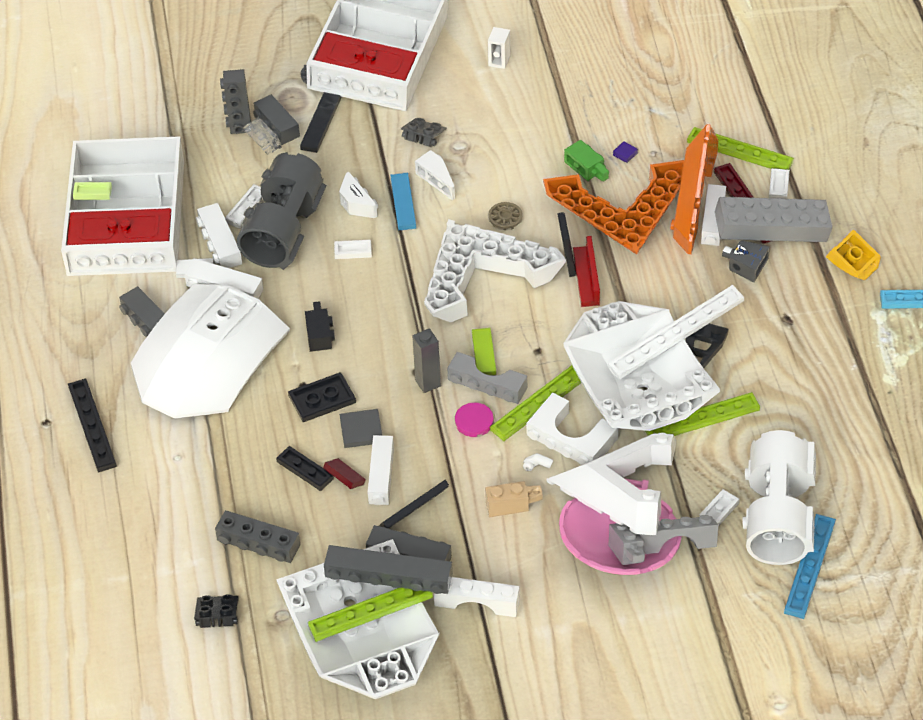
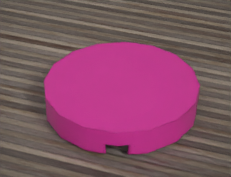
(474, 419)

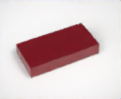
(344, 473)

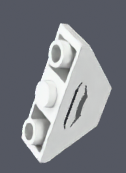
(356, 199)

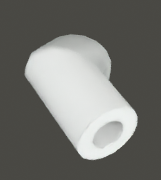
(536, 459)

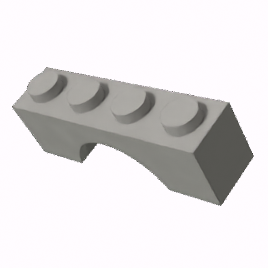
(506, 386)
(700, 530)

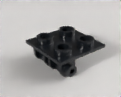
(214, 608)

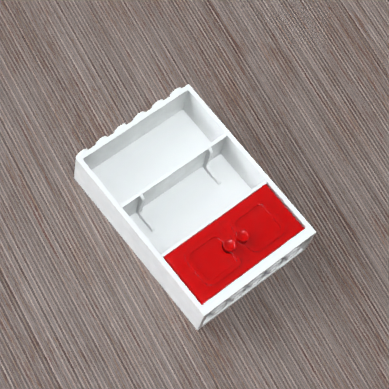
(376, 49)
(140, 221)

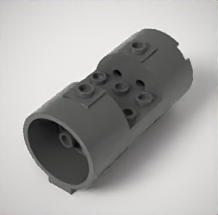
(271, 228)

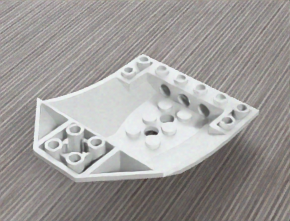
(200, 370)
(673, 378)
(367, 658)

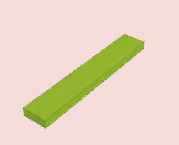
(748, 152)
(523, 412)
(712, 414)
(366, 612)

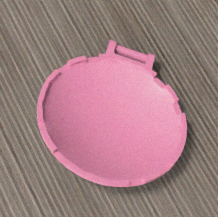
(587, 538)

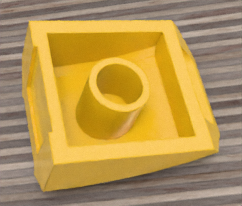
(855, 256)

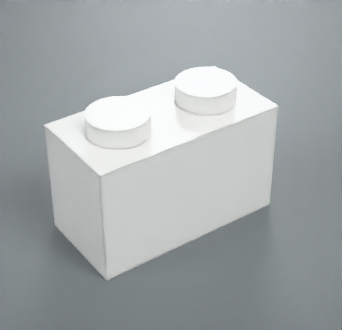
(499, 47)

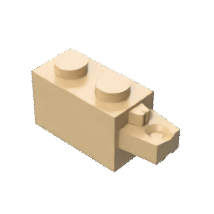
(511, 498)

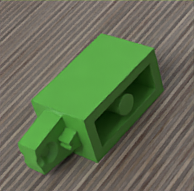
(585, 161)

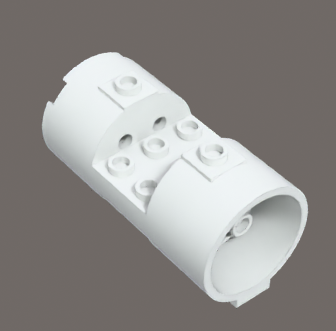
(779, 524)

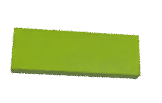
(484, 351)

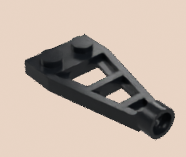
(710, 334)

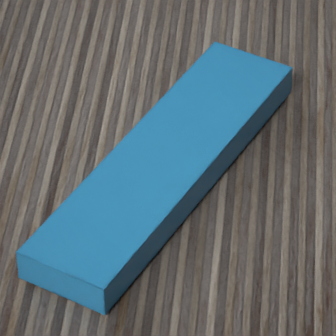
(403, 201)

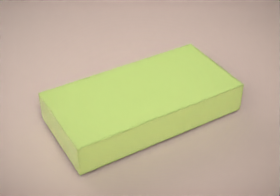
(92, 191)

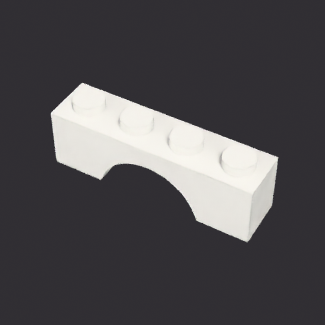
(499, 597)

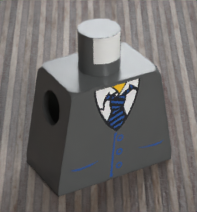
(747, 259)

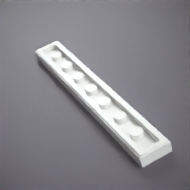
(676, 332)

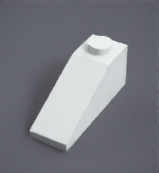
(434, 171)

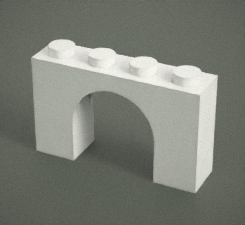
(584, 449)

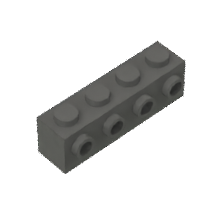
(236, 100)
(257, 536)

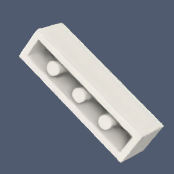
(219, 236)
(208, 273)

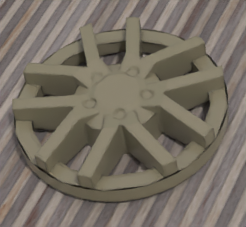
(505, 215)

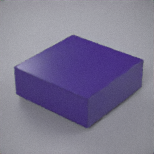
(625, 152)

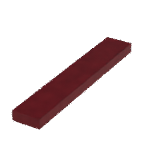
(734, 185)

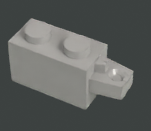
(625, 544)

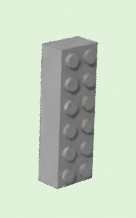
(773, 219)

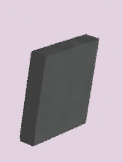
(360, 427)

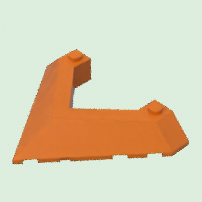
(698, 163)
(627, 226)

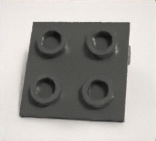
(422, 131)

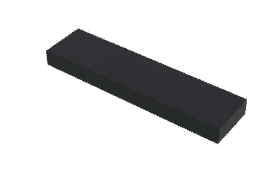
(401, 514)

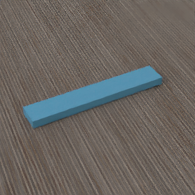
(809, 569)

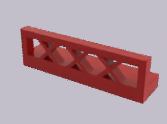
(587, 274)

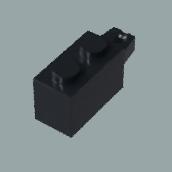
(318, 328)

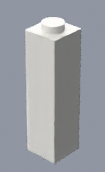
(710, 232)
(380, 470)

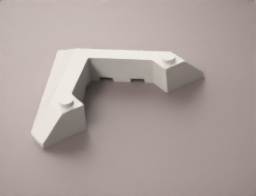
(471, 248)
(604, 490)

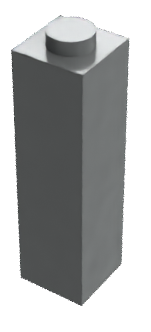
(426, 360)

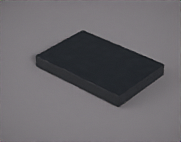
(566, 244)
(322, 397)

